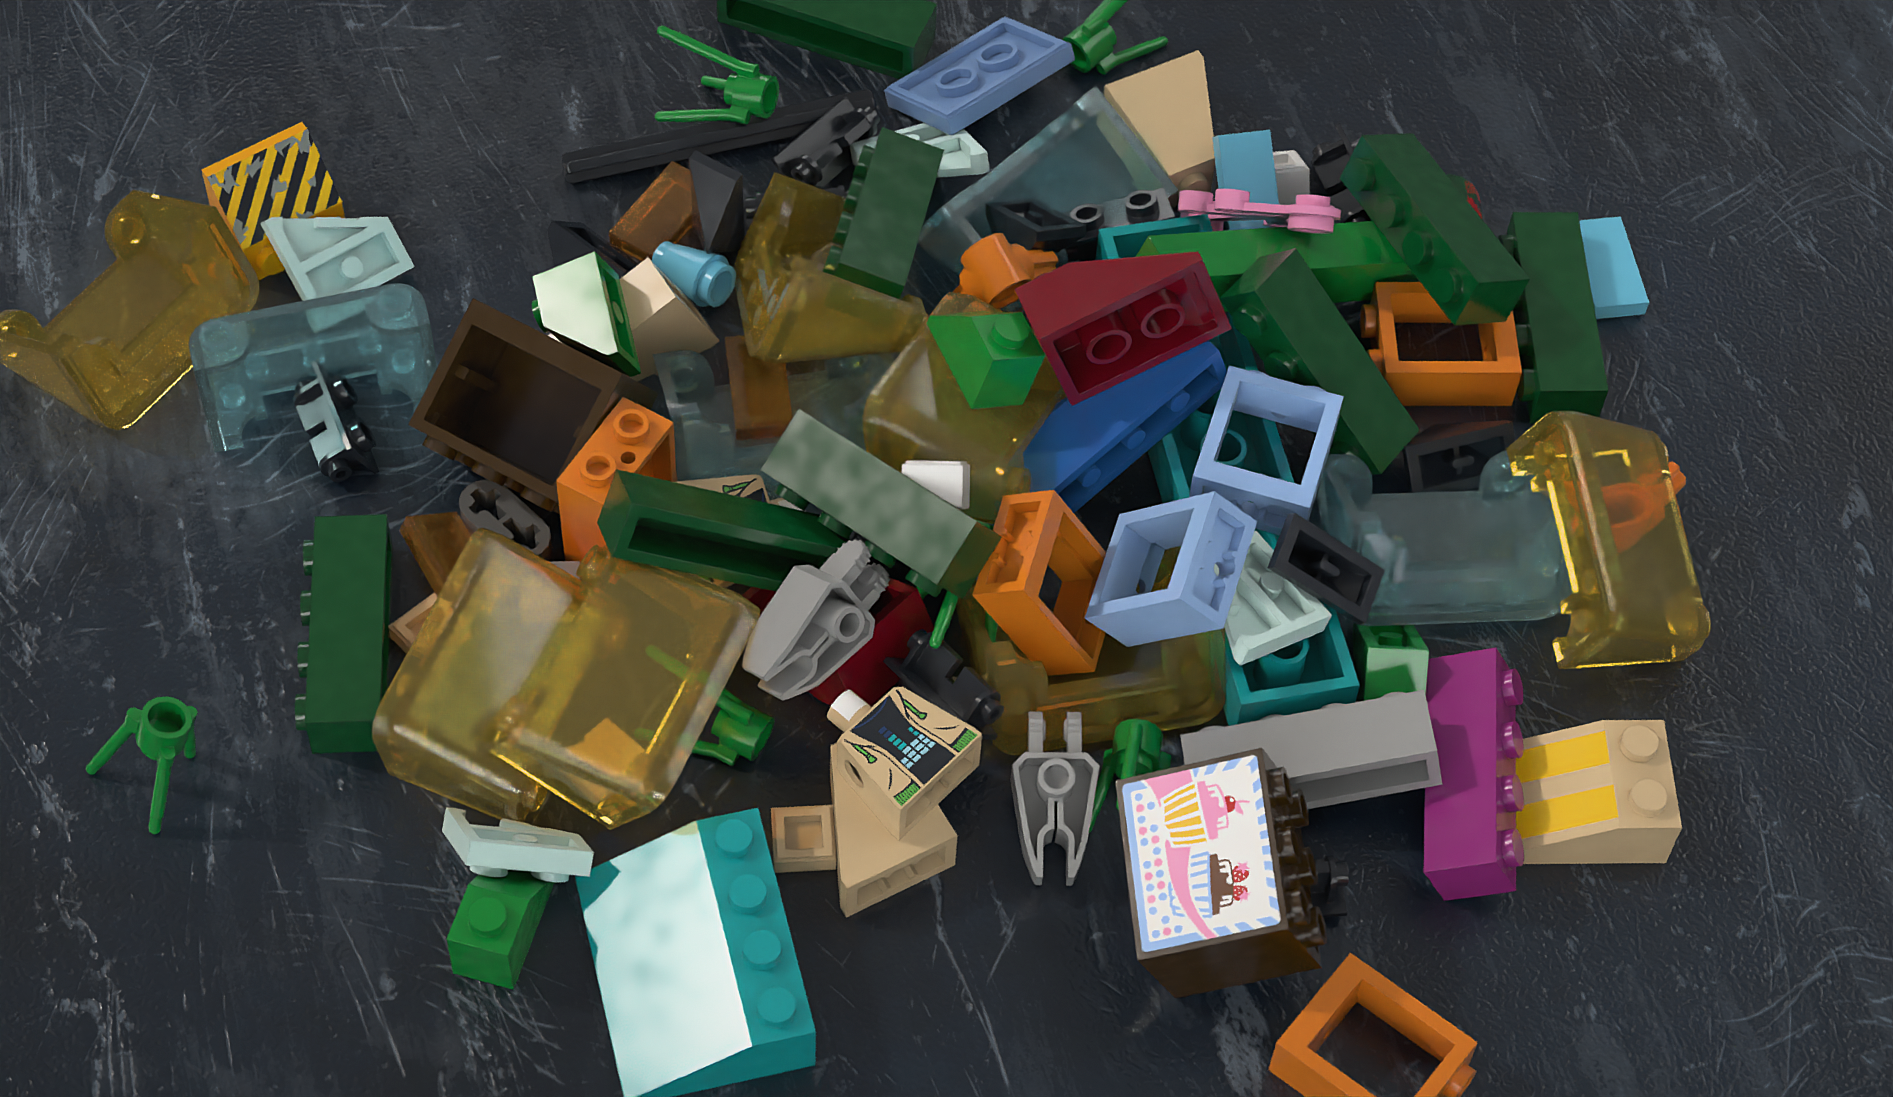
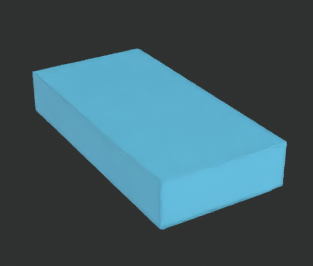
(1246, 164)
(1612, 269)

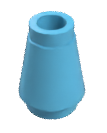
(699, 275)

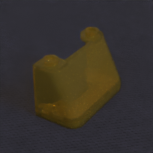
(793, 307)
(133, 324)
(925, 417)
(1619, 540)
(475, 651)
(1161, 681)
(626, 687)

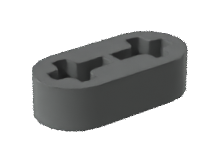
(512, 513)

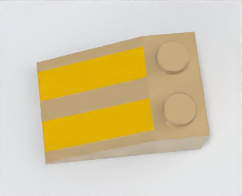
(1598, 794)

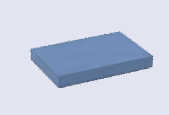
(978, 75)

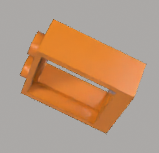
(1438, 382)
(628, 441)
(1037, 533)
(1353, 982)

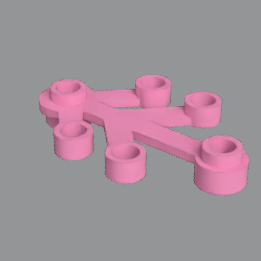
(1308, 215)

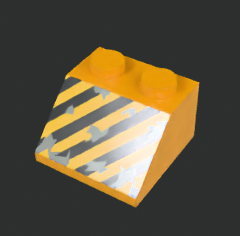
(270, 180)

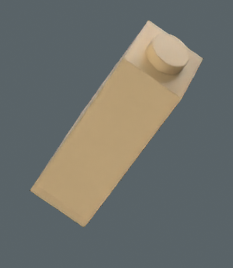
(1171, 118)
(661, 317)
(875, 862)

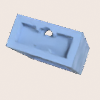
(1277, 401)
(1196, 598)

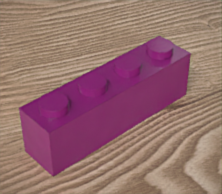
(1472, 816)

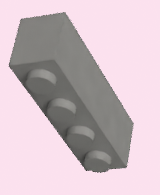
(1338, 749)

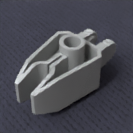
(815, 622)
(1050, 787)

